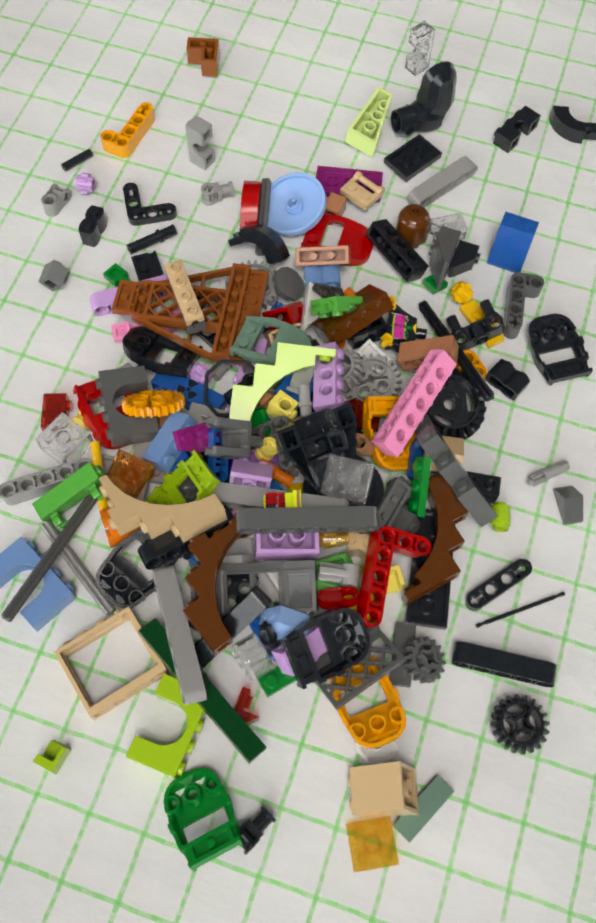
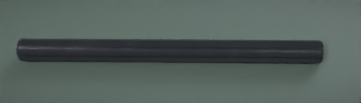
(462, 360)

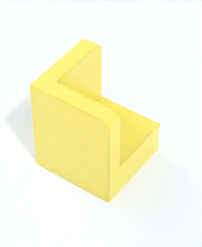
(396, 581)

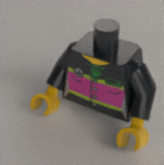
(400, 328)

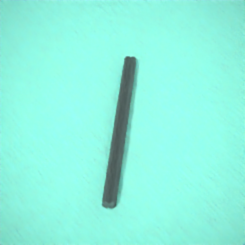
(48, 559)

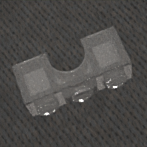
(422, 39)

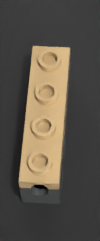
(185, 296)

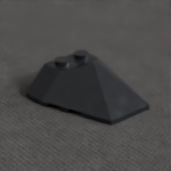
(307, 444)

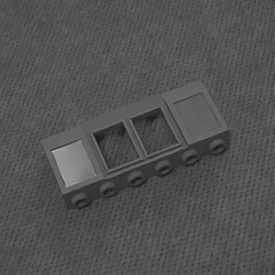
(296, 583)

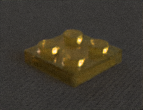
(372, 844)

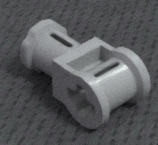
(216, 192)

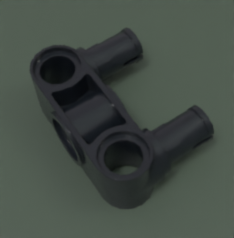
(478, 331)

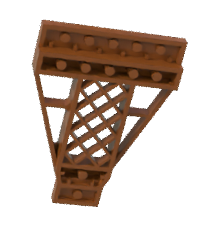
(240, 299)

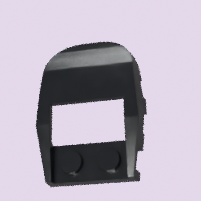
(552, 334)
(145, 346)
(120, 580)
(344, 639)

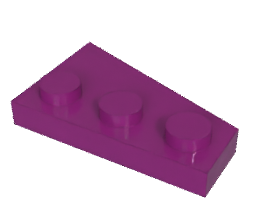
(193, 438)

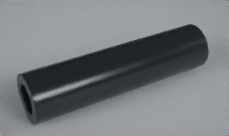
(77, 160)

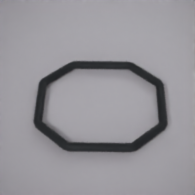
(207, 377)

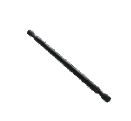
(520, 609)

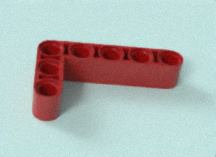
(382, 568)

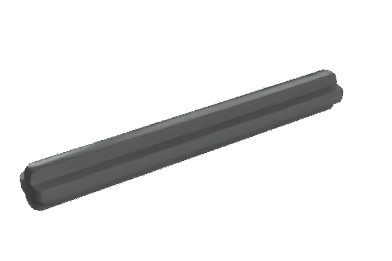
(263, 208)

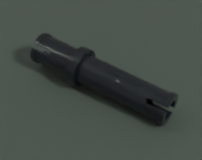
(157, 236)

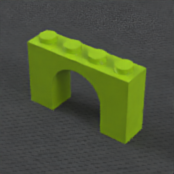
(169, 758)

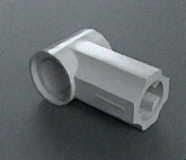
(343, 574)

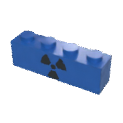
(191, 389)

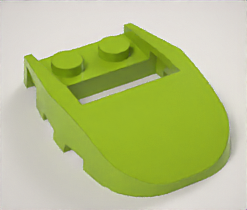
(199, 473)

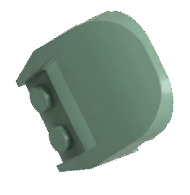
(252, 331)

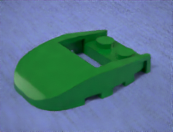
(192, 799)

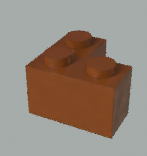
(204, 52)

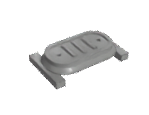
(300, 378)

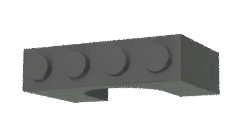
(121, 428)

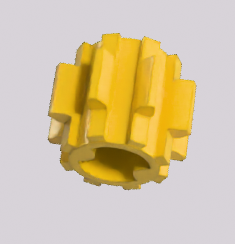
(461, 292)

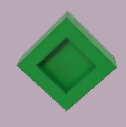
(429, 283)

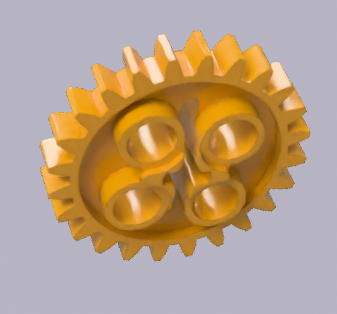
(153, 403)

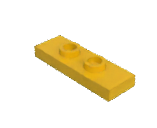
(472, 313)

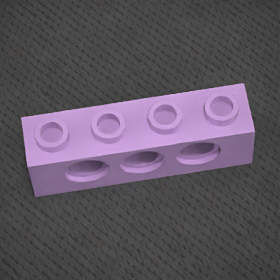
(328, 380)

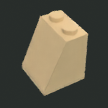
(383, 790)

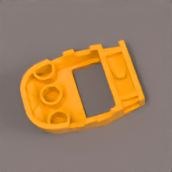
(381, 407)
(379, 724)

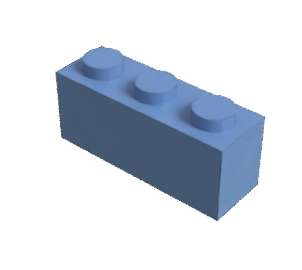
(163, 450)

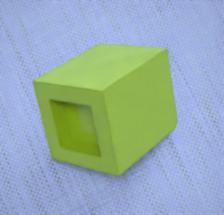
(52, 757)

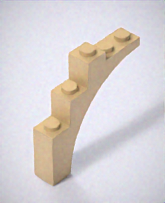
(183, 519)

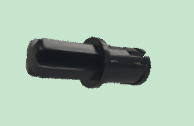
(268, 637)

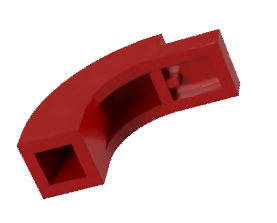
(250, 203)

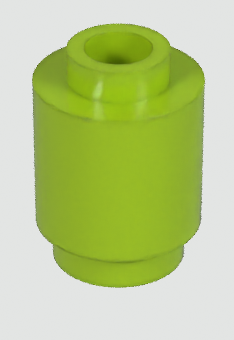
(503, 521)

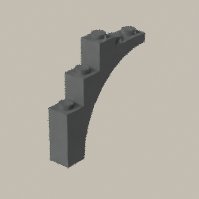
(453, 472)

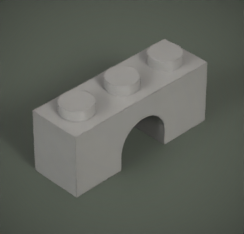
(198, 134)

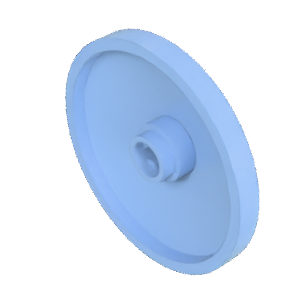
(296, 204)

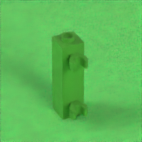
(69, 493)

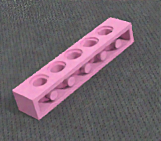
(414, 402)

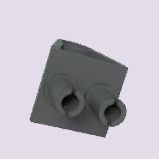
(235, 438)

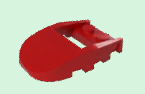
(352, 234)
(88, 394)

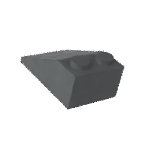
(443, 253)

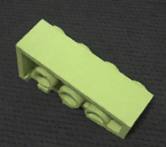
(368, 124)

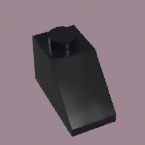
(464, 258)

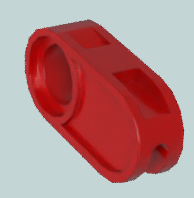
(335, 597)

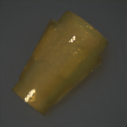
(333, 539)

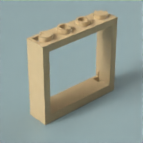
(126, 692)

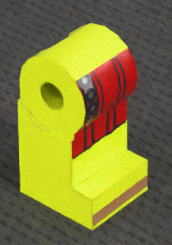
(279, 500)

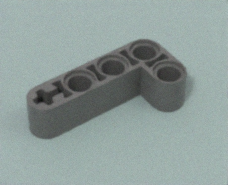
(519, 287)

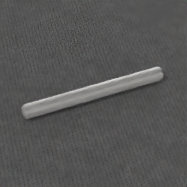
(79, 571)

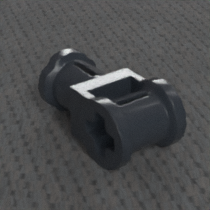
(253, 831)

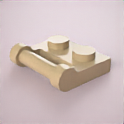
(360, 195)

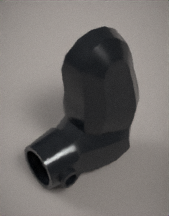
(431, 102)

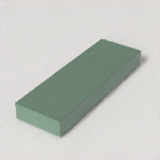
(429, 803)

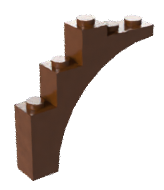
(203, 581)

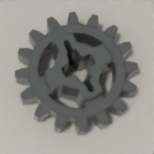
(424, 659)

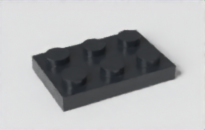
(412, 157)

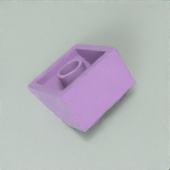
(251, 473)

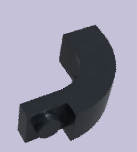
(264, 237)

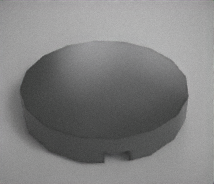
(288, 283)

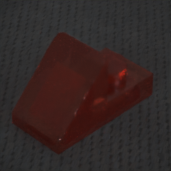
(244, 702)

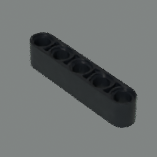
(168, 547)
(236, 621)
(504, 664)

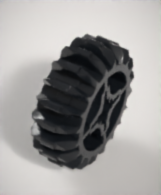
(528, 729)

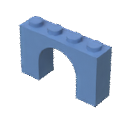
(54, 595)

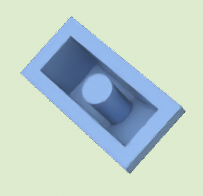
(283, 619)

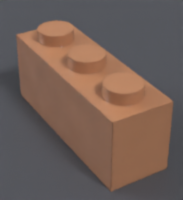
(323, 255)
(414, 352)

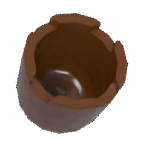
(414, 224)

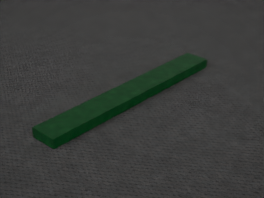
(215, 706)

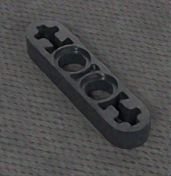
(496, 582)

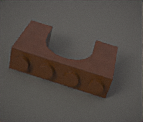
(374, 305)

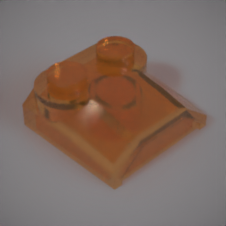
(130, 473)

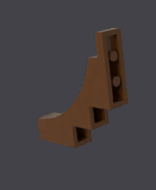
(440, 565)

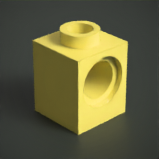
(280, 401)

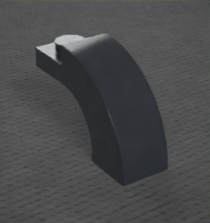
(570, 128)

